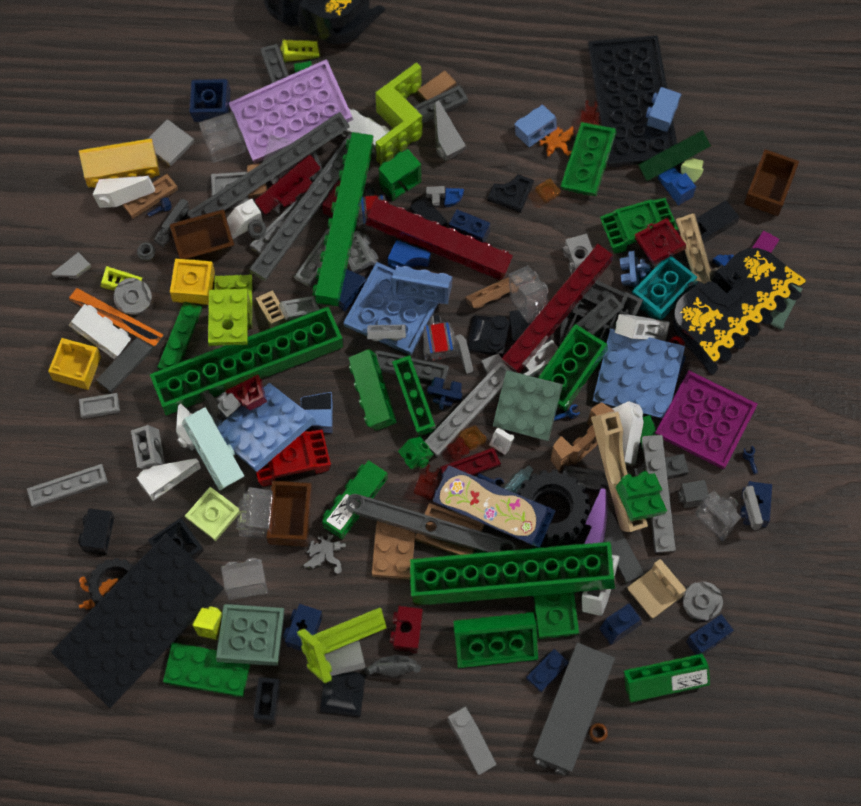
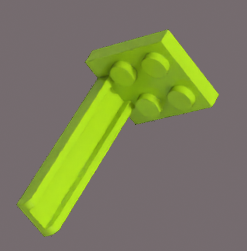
(336, 637)

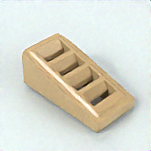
(277, 320)

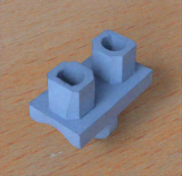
(636, 270)

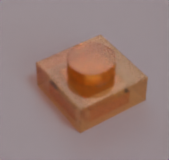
(547, 190)
(473, 437)

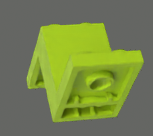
(399, 114)
(230, 309)

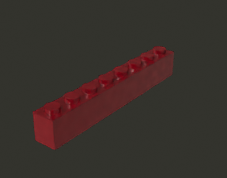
(439, 239)
(557, 309)

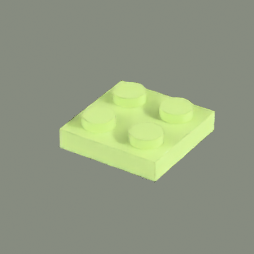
(212, 513)

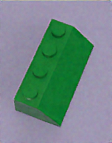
(574, 363)
(495, 640)

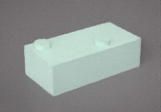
(212, 448)

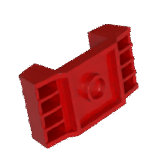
(301, 455)

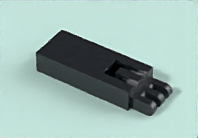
(716, 220)

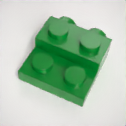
(641, 496)

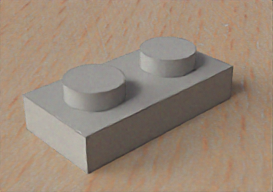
(381, 332)

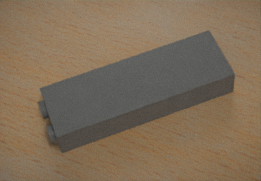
(573, 709)

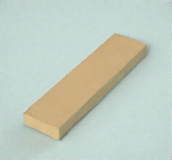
(695, 248)

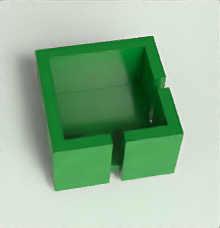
(401, 168)

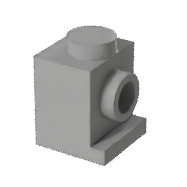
(227, 404)

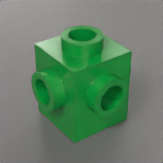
(416, 453)

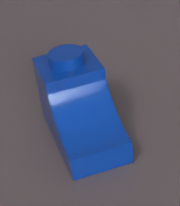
(677, 185)
(407, 255)

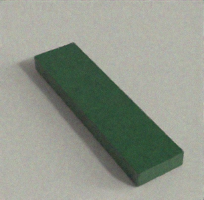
(674, 155)

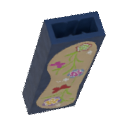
(494, 506)

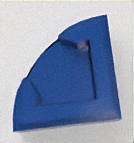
(453, 196)
(722, 259)

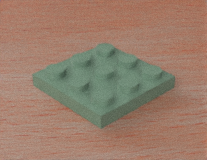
(527, 405)
(250, 635)

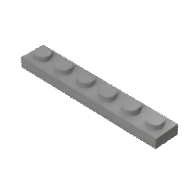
(467, 410)
(655, 463)

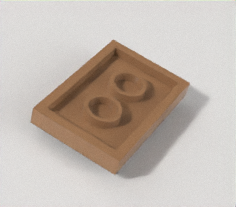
(450, 516)
(392, 551)

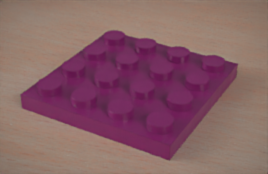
(706, 419)

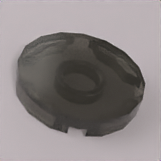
(209, 402)

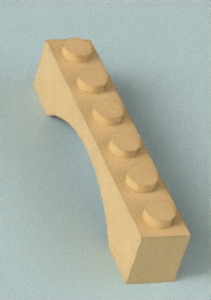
(610, 442)

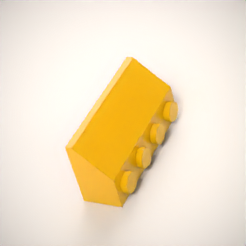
(119, 161)

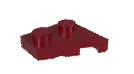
(249, 393)

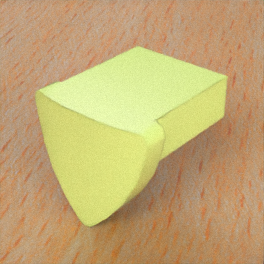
(692, 168)

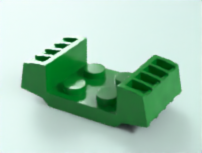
(627, 221)

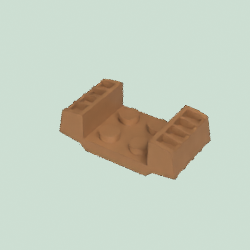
(565, 454)

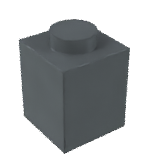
(692, 493)

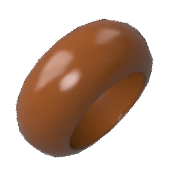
(596, 725)

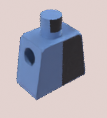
(321, 408)

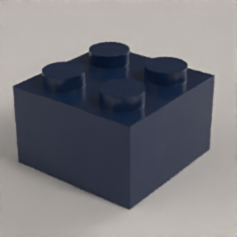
(209, 99)

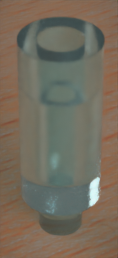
(518, 479)

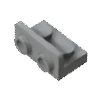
(361, 253)

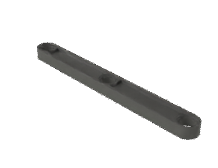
(416, 523)

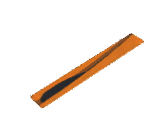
(117, 317)

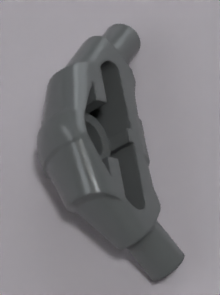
(393, 666)

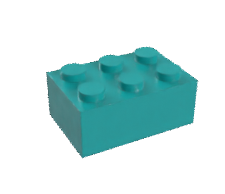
(663, 288)

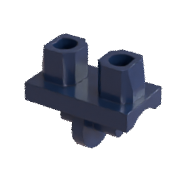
(437, 389)

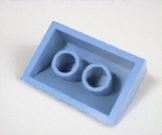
(421, 284)

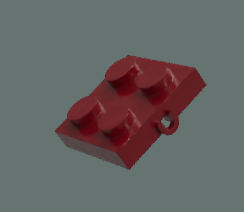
(660, 241)

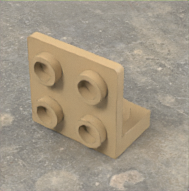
(657, 589)

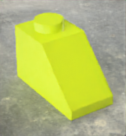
(208, 623)

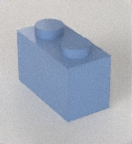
(663, 110)
(535, 125)

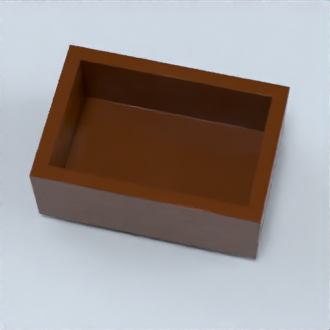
(771, 182)
(202, 235)
(290, 514)

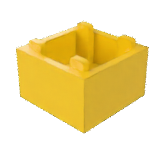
(192, 281)
(74, 363)

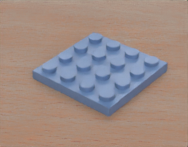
(380, 307)
(639, 373)
(265, 430)

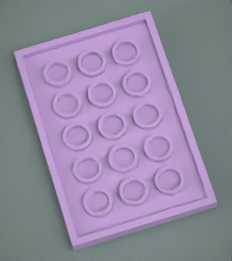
(289, 107)

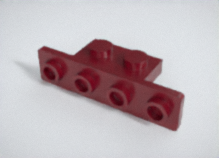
(289, 185)

